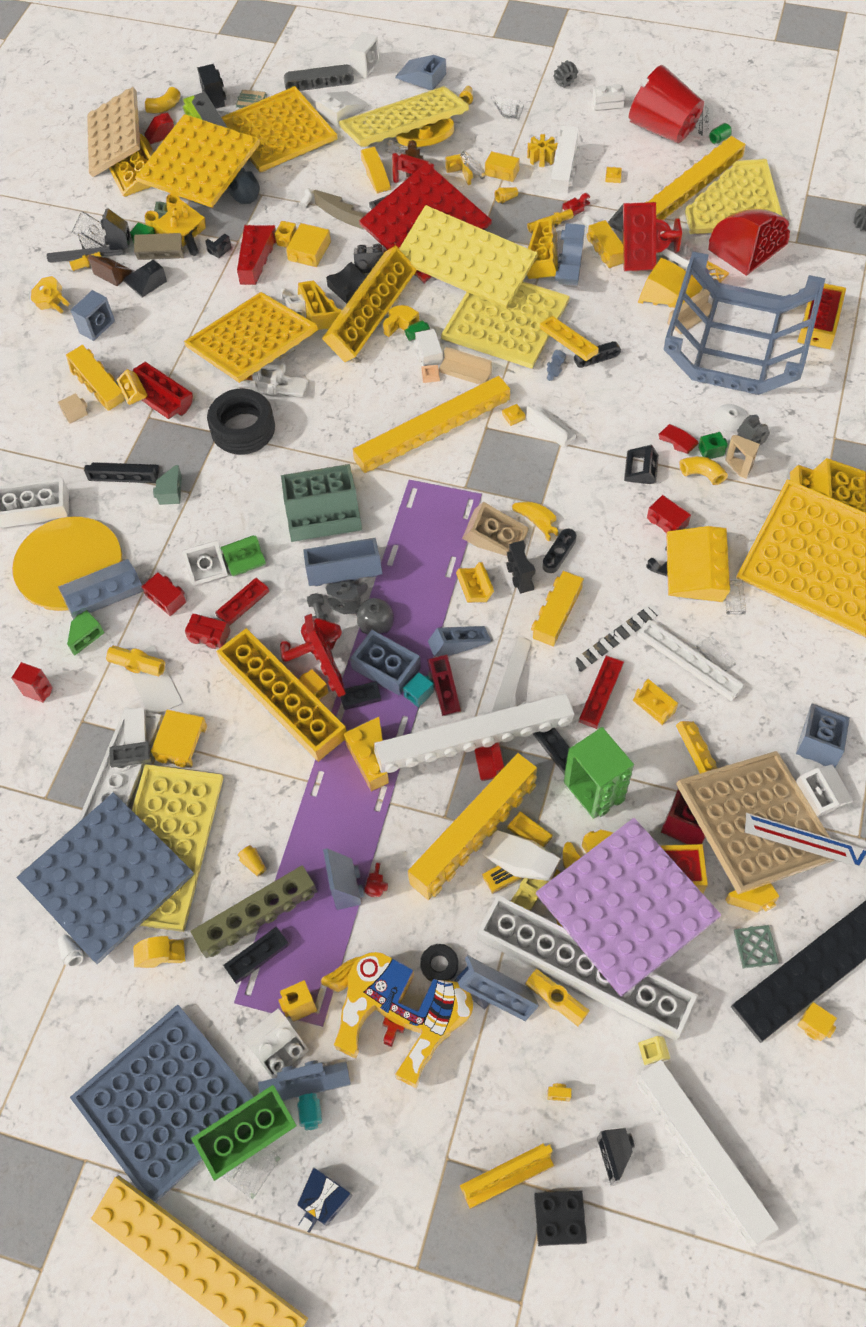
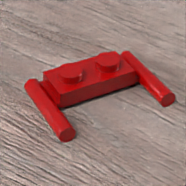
(406, 164)

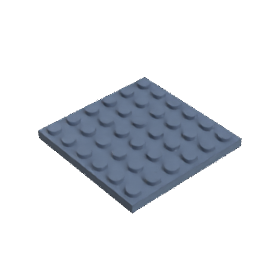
(105, 877)
(158, 1099)

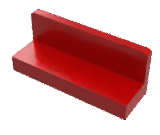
(489, 761)

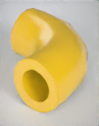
(163, 103)
(705, 467)

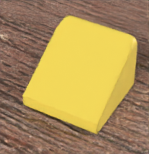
(654, 1050)

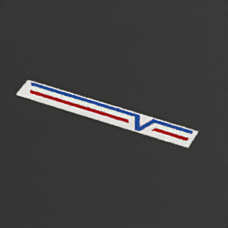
(805, 840)

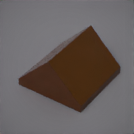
(109, 269)

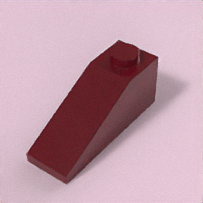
(444, 684)

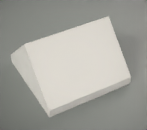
(204, 562)

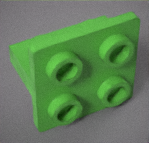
(243, 555)

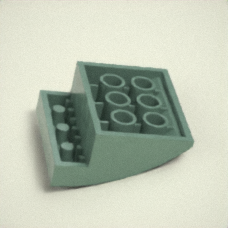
(321, 502)

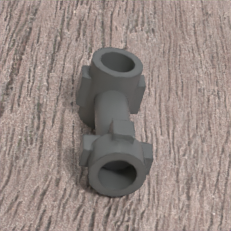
(316, 600)

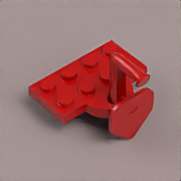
(643, 236)
(319, 640)

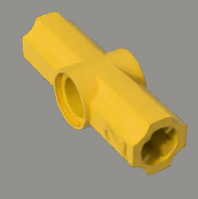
(135, 660)
(568, 1006)

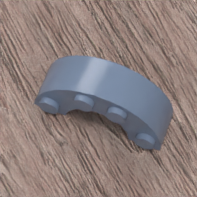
(571, 257)

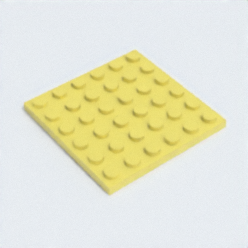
(509, 332)

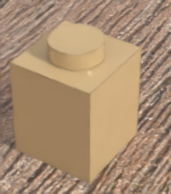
(73, 408)

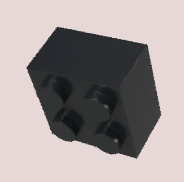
(212, 84)

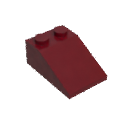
(681, 823)

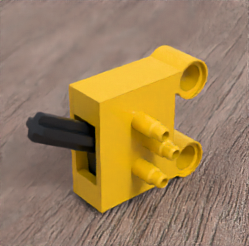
(178, 219)

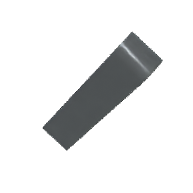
(319, 77)

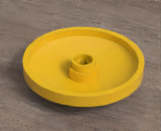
(429, 134)

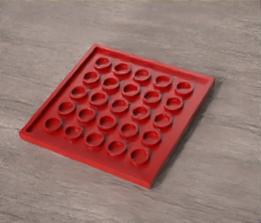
(397, 213)

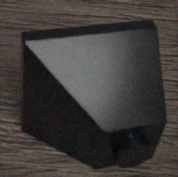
(146, 278)
(616, 1151)

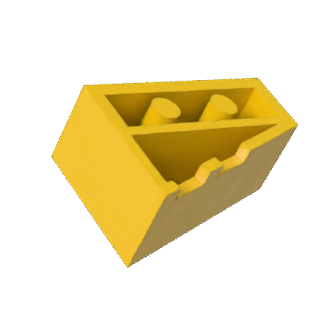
(318, 307)
(361, 746)

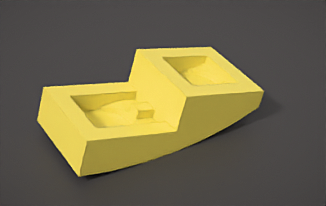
(526, 894)

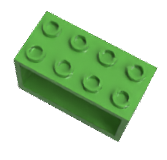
(598, 773)

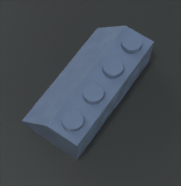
(101, 588)

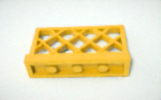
(507, 1175)

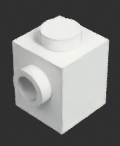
(296, 304)

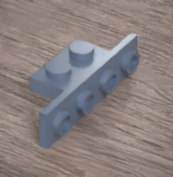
(308, 1079)

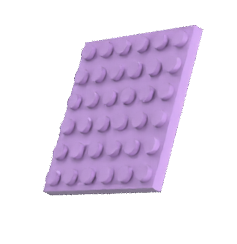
(628, 906)

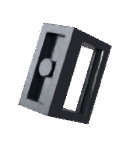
(650, 465)

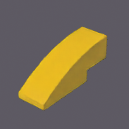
(375, 170)

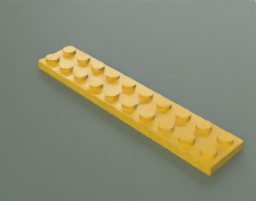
(191, 1261)

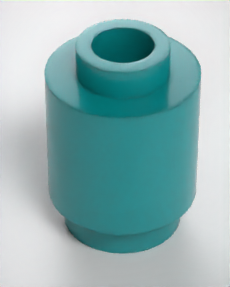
(309, 1111)

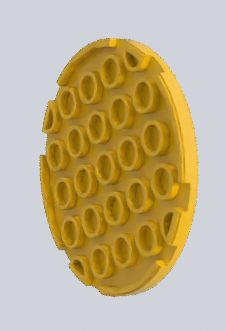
(61, 554)

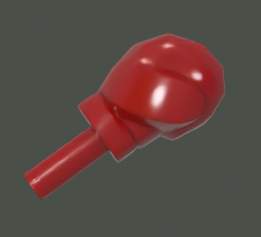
(375, 884)

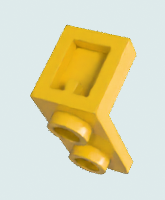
(455, 163)

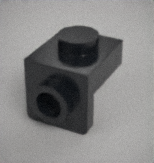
(219, 247)

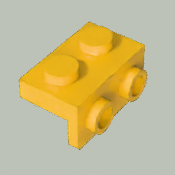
(475, 583)

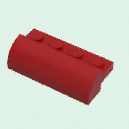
(163, 392)

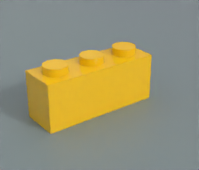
(606, 243)

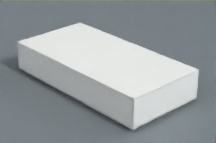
(135, 725)

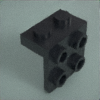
(367, 257)

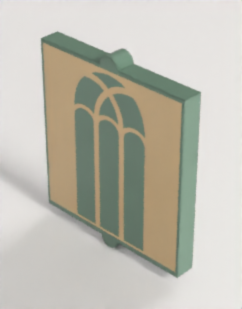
(249, 97)

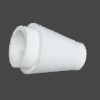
(70, 952)

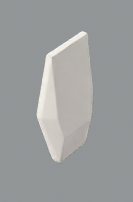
(521, 857)

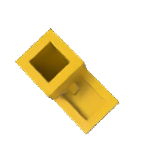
(399, 317)
(158, 950)

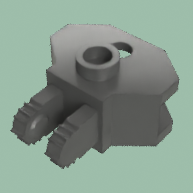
(753, 430)
(346, 595)

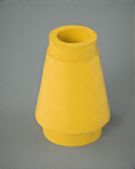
(467, 95)
(505, 193)
(251, 859)

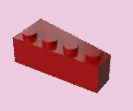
(254, 250)

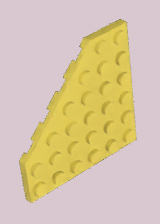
(740, 188)

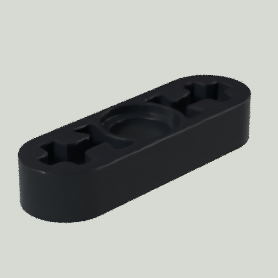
(607, 351)
(559, 543)

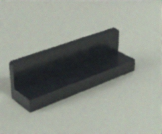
(122, 472)

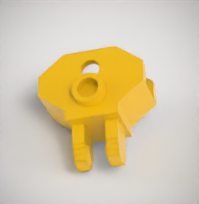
(50, 294)

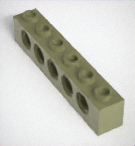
(242, 912)

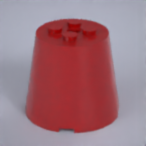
(666, 106)

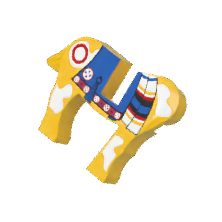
(380, 985)

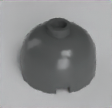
(375, 615)

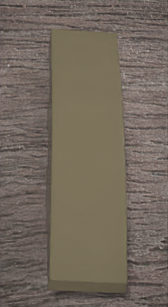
(337, 208)

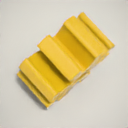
(542, 150)

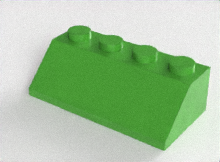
(243, 1132)

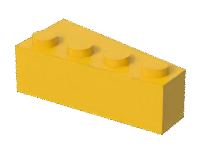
(545, 244)
(96, 379)

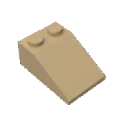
(493, 529)

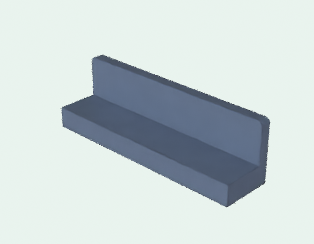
(498, 989)

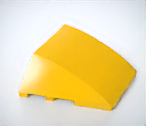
(665, 284)

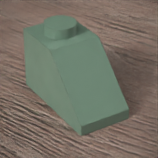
(169, 487)

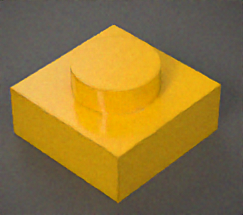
(613, 175)
(513, 414)
(559, 1092)

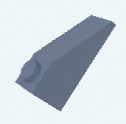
(457, 639)

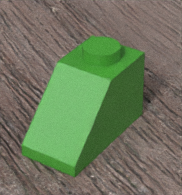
(83, 632)

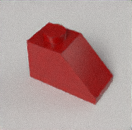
(159, 128)

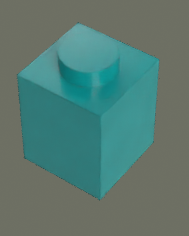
(418, 689)

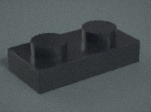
(361, 695)

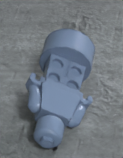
(553, 368)

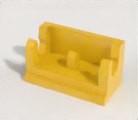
(655, 702)

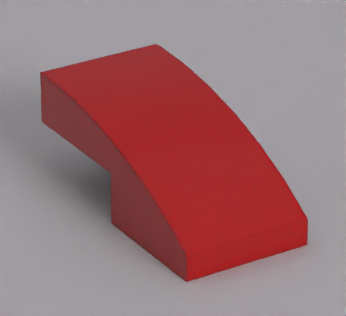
(679, 438)

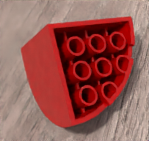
(749, 238)

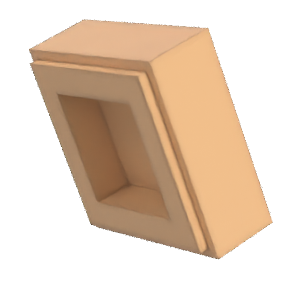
(430, 373)

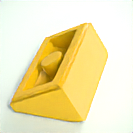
(131, 387)

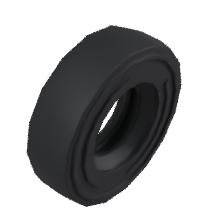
(439, 950)

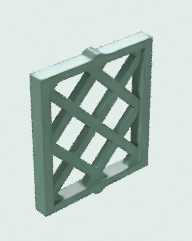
(751, 929)

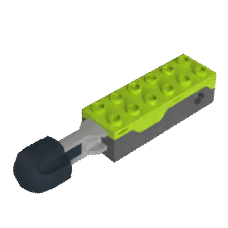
(245, 185)

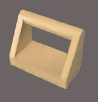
(748, 448)

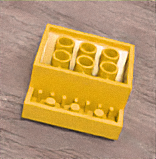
(835, 481)

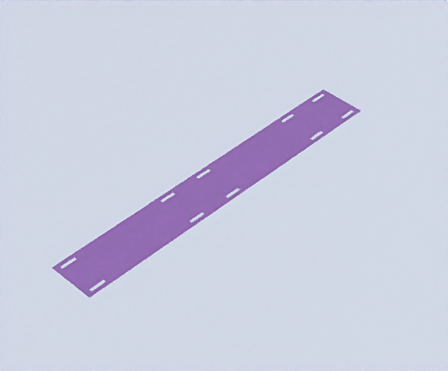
(344, 807)

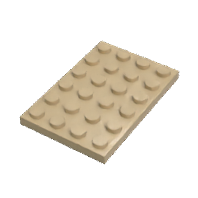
(113, 131)

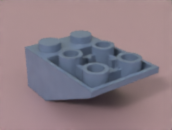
(424, 71)

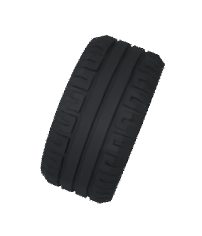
(241, 402)

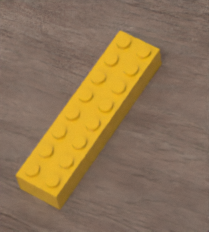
(369, 304)
(282, 694)
(472, 827)

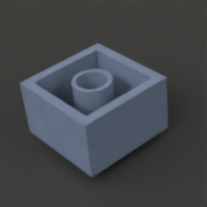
(92, 315)

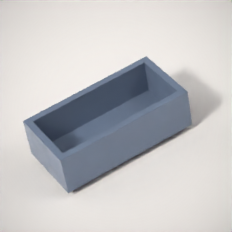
(342, 562)

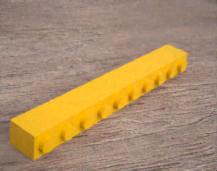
(697, 177)
(431, 424)

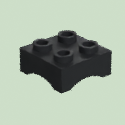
(346, 282)
(520, 567)
(560, 1218)

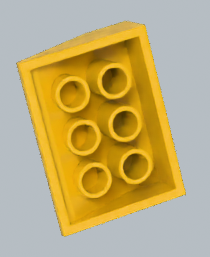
(126, 170)
(698, 563)

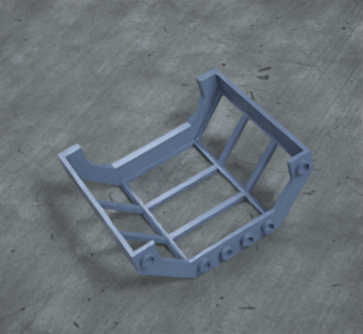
(745, 298)

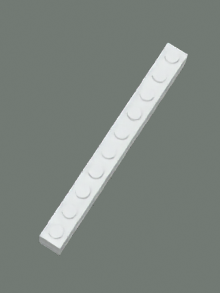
(473, 733)

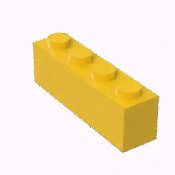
(557, 609)

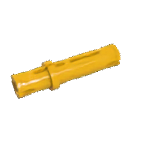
(557, 218)

